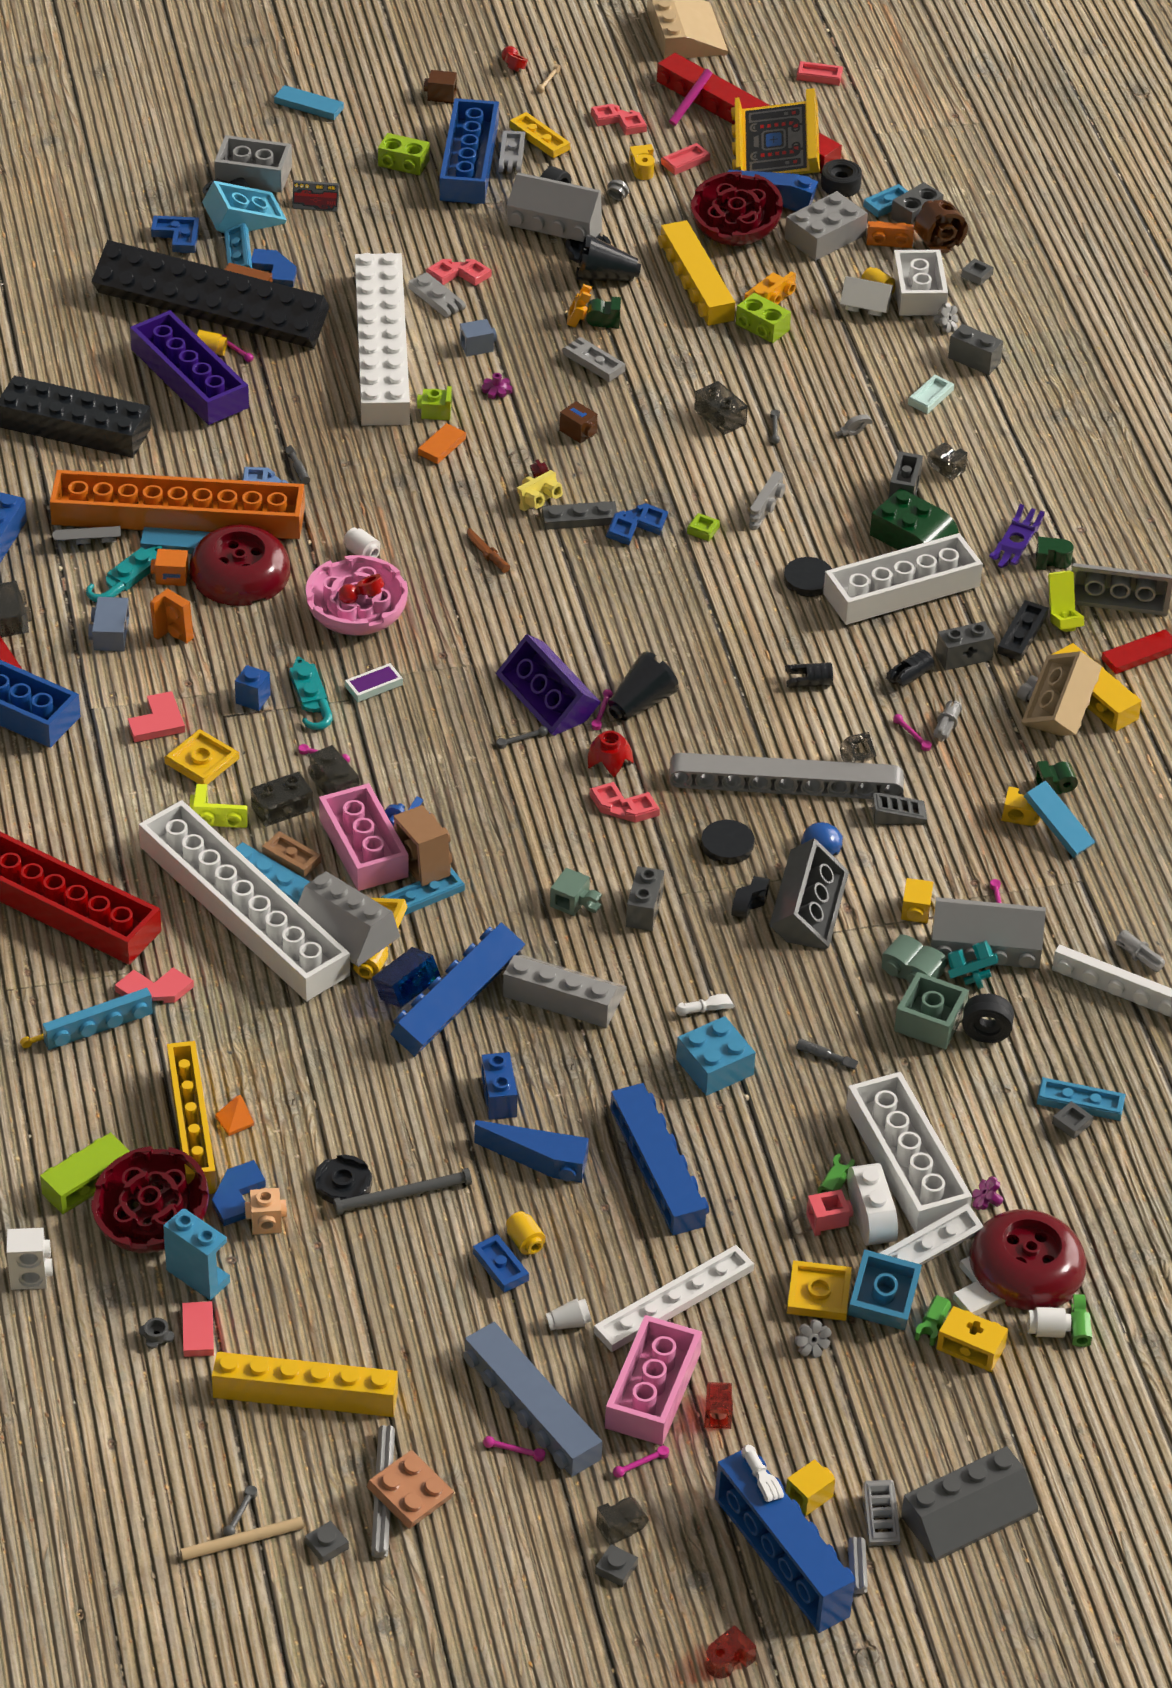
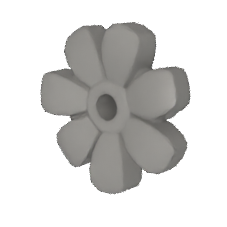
(947, 318)
(813, 1338)

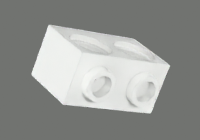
(28, 1258)

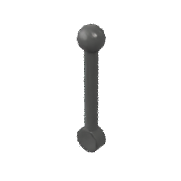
(775, 414)
(502, 743)
(250, 1493)

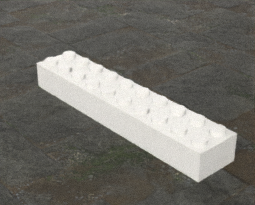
(382, 339)
(244, 900)

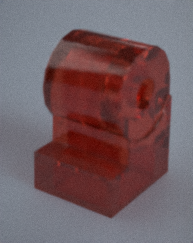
(719, 1402)
(728, 1651)

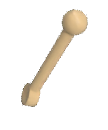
(541, 87)

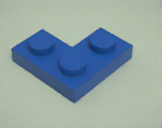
(182, 230)

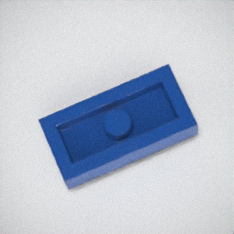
(500, 1263)

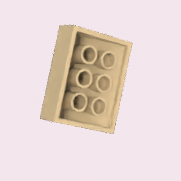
(686, 28)

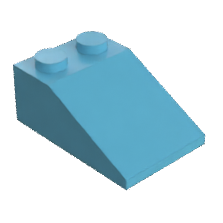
(235, 204)

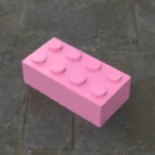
(363, 837)
(653, 1380)

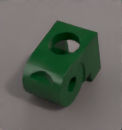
(604, 313)
(1053, 553)
(1059, 776)

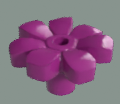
(496, 386)
(987, 1194)

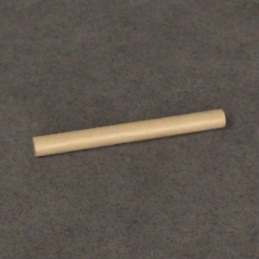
(241, 1538)

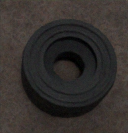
(841, 176)
(988, 1006)

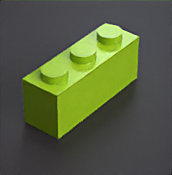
(76, 1177)

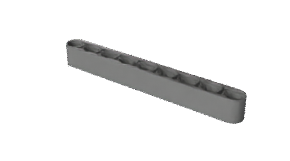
(784, 776)

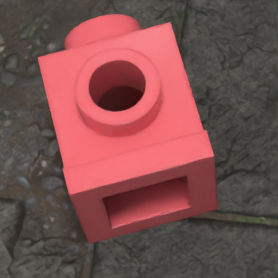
(828, 1211)

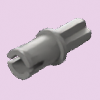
(947, 720)
(1139, 950)

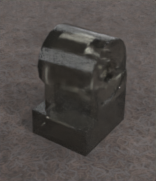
(946, 459)
(857, 748)
(621, 1519)

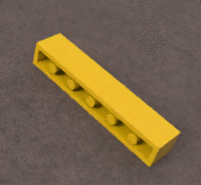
(697, 273)
(191, 1109)
(305, 1384)

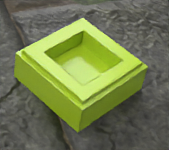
(703, 527)

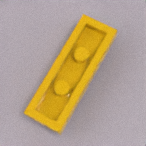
(540, 135)

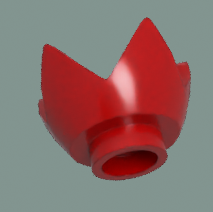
(611, 750)

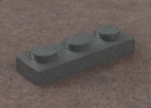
(578, 515)

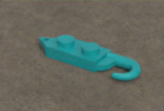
(126, 573)
(310, 692)

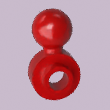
(512, 57)
(367, 586)

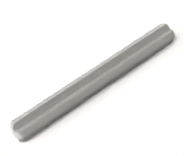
(381, 1513)

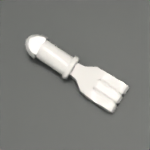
(714, 1002)
(767, 1483)

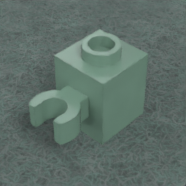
(572, 892)

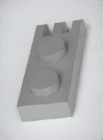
(512, 151)
(436, 295)
(594, 359)
(766, 500)
(84, 535)

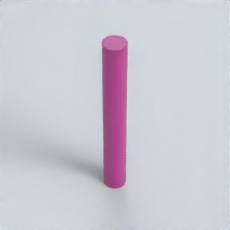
(690, 97)

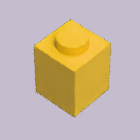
(917, 900)
(811, 1486)

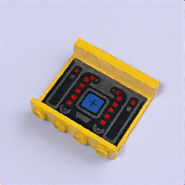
(777, 137)

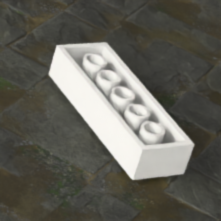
(902, 578)
(907, 1149)

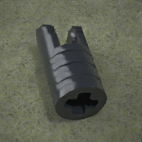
(911, 668)
(815, 674)

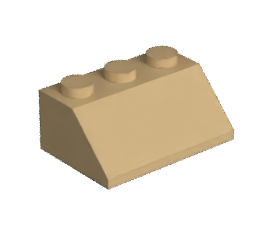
(1062, 693)

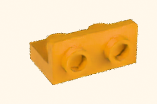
(775, 287)

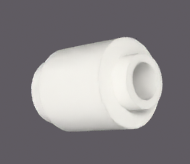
(361, 543)
(1048, 1322)

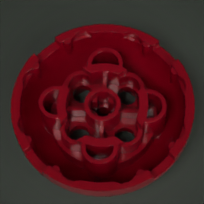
(749, 204)
(254, 567)
(138, 1178)
(1010, 1254)

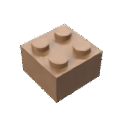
(425, 844)

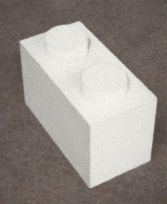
(866, 294)

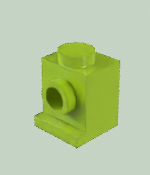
(435, 403)

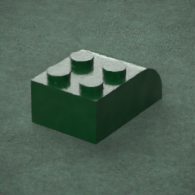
(910, 521)

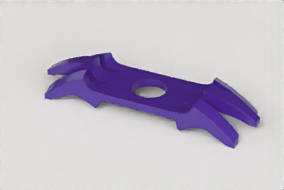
(1022, 529)

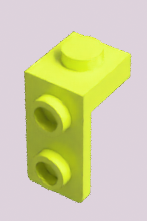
(1063, 601)
(218, 814)

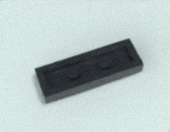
(1022, 630)

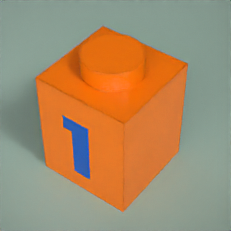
(170, 567)

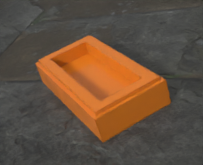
(442, 443)

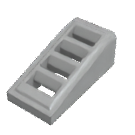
(879, 1494)

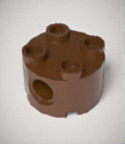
(941, 225)

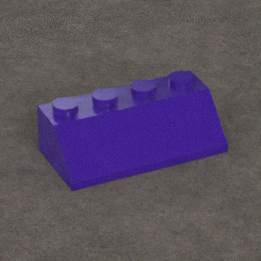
(547, 686)

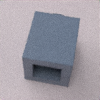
(477, 337)

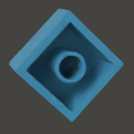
(715, 1055)
(884, 1289)

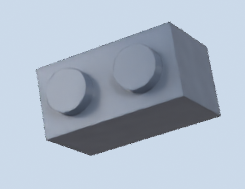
(110, 624)

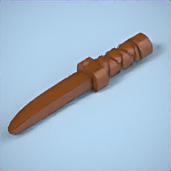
(488, 553)

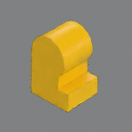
(642, 161)
(1018, 809)

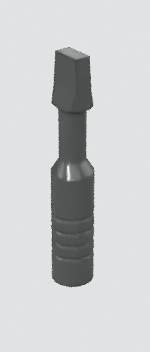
(298, 466)
(825, 1053)

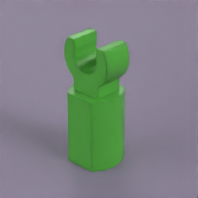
(835, 1176)
(933, 1319)
(1080, 1322)

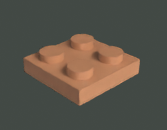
(410, 1489)

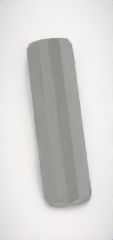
(858, 1563)

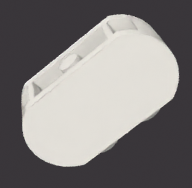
(872, 1204)

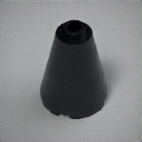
(605, 262)
(642, 687)

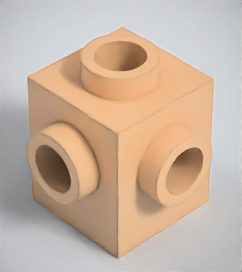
(265, 1211)

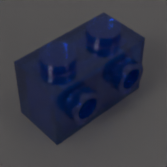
(406, 977)

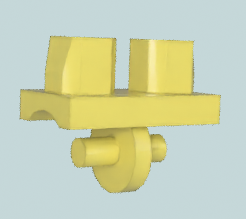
(536, 490)

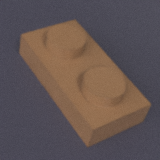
(291, 854)

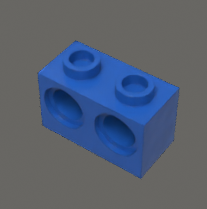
(499, 1085)

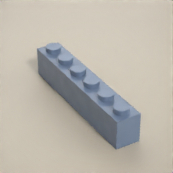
(532, 1399)

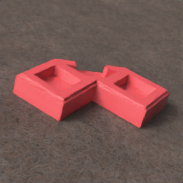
(630, 122)
(471, 271)
(634, 809)
(167, 988)

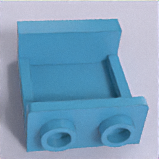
(192, 1253)

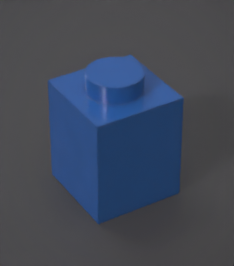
(252, 688)

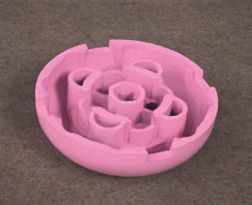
(367, 613)

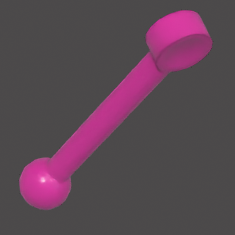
(247, 356)
(597, 724)
(925, 744)
(304, 749)
(995, 885)
(662, 1452)
(538, 1454)

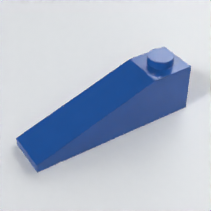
(795, 189)
(544, 1151)

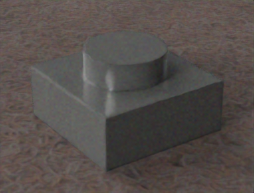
(977, 271)
(1072, 1120)
(326, 1542)
(616, 1565)

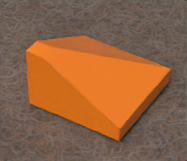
(235, 1116)

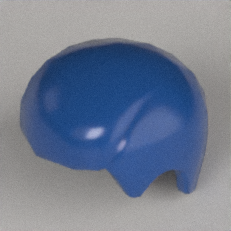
(826, 835)

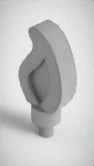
(854, 425)

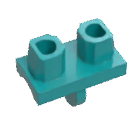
(960, 966)

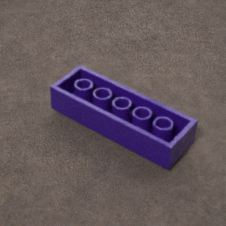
(189, 367)

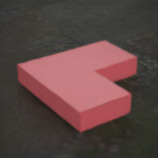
(163, 720)

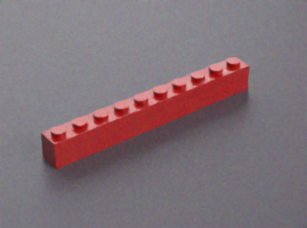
(719, 97)

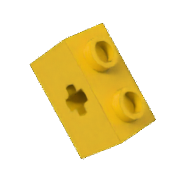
(972, 1338)

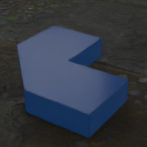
(282, 269)
(643, 516)
(236, 1182)

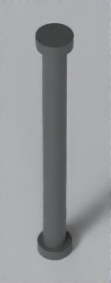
(402, 1191)

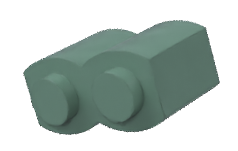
(909, 956)

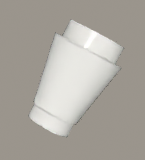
(569, 1315)

